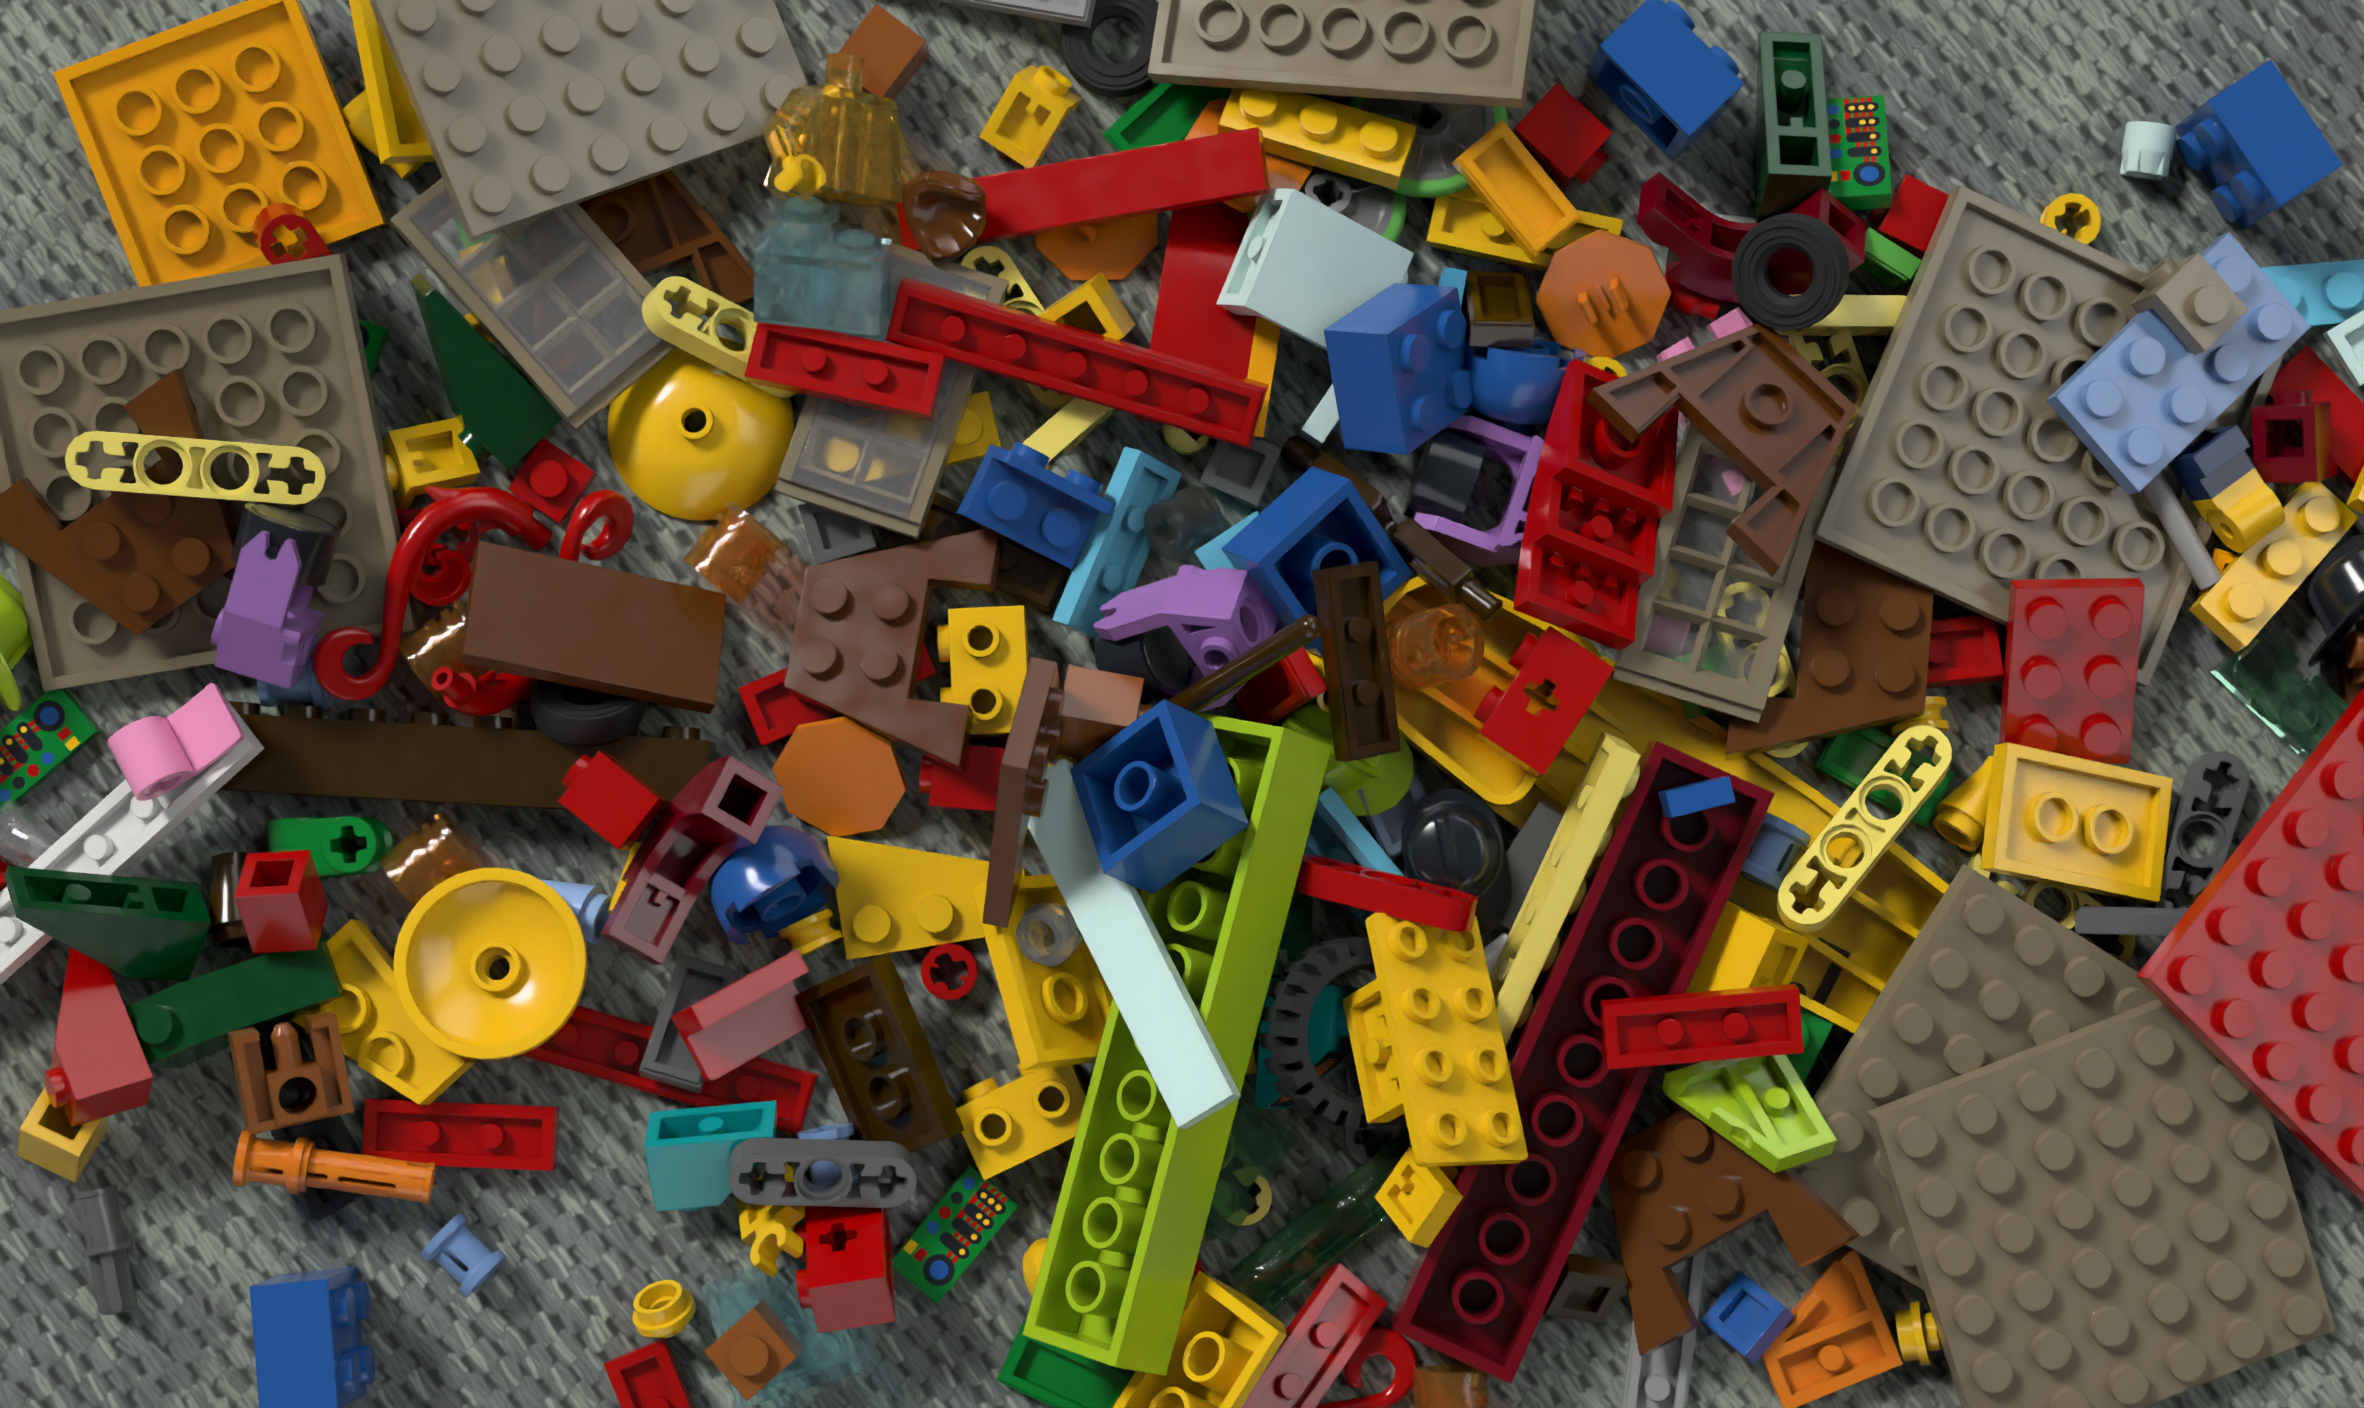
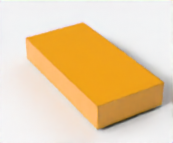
(1516, 190)

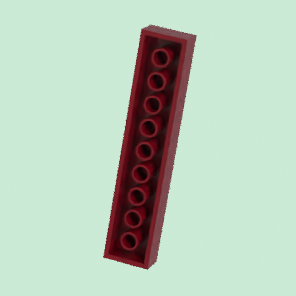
(1632, 937)

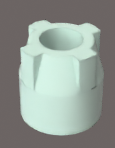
(2147, 149)

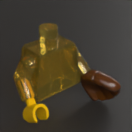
(852, 151)

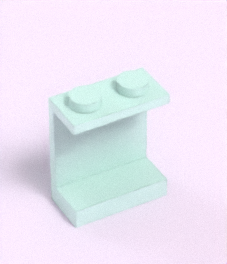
(1308, 265)

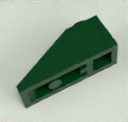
(1790, 122)
(484, 390)
(120, 921)
(258, 993)

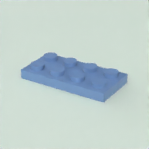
(2152, 397)

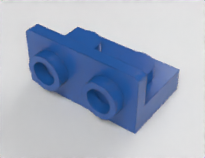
(1033, 504)

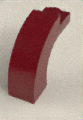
(1704, 244)
(699, 829)

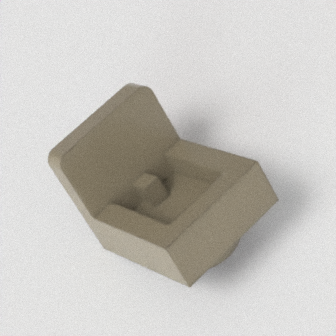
(2190, 300)

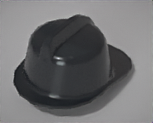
(2337, 593)
(1459, 845)

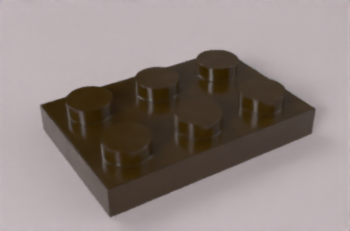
(879, 1057)

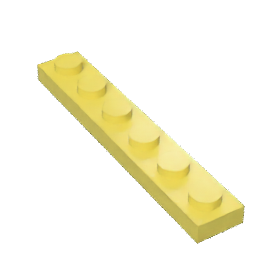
(1560, 878)

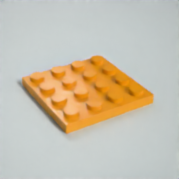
(211, 130)

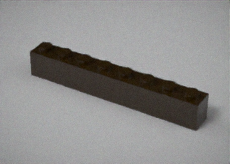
(442, 761)

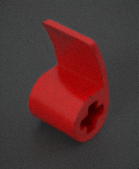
(309, 241)

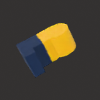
(2228, 488)

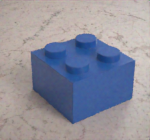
(1665, 76)
(2255, 146)
(1399, 368)
(1311, 528)
(1158, 797)
(311, 1339)

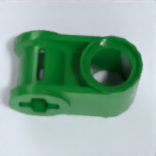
(329, 842)

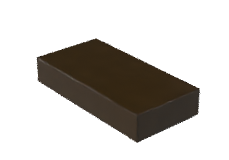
(1498, 309)

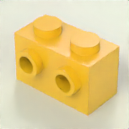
(986, 663)
(1021, 1116)

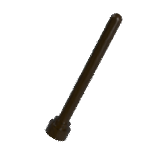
(1249, 664)

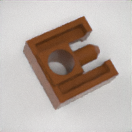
(260, 1087)

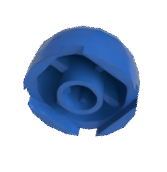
(1517, 382)
(770, 883)

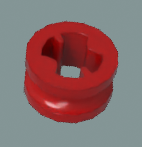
(942, 989)

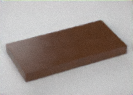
(593, 628)

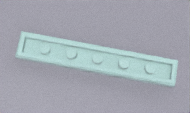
(1132, 960)

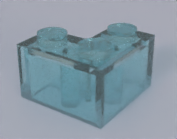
(818, 275)
(825, 1354)

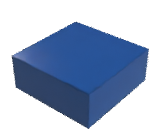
(1697, 796)
(1748, 1318)

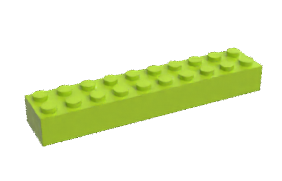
(1134, 1179)

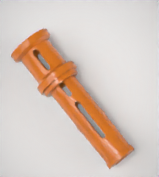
(304, 1166)

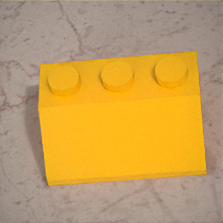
(1216, 1355)

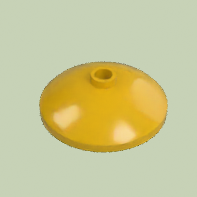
(701, 471)
(456, 937)

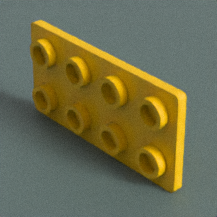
(1434, 1045)

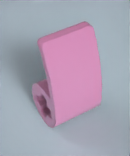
(166, 752)

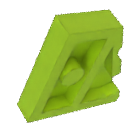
(1756, 1107)

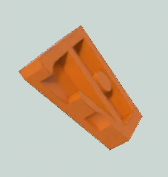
(1832, 1337)

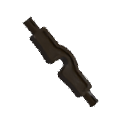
(1416, 545)

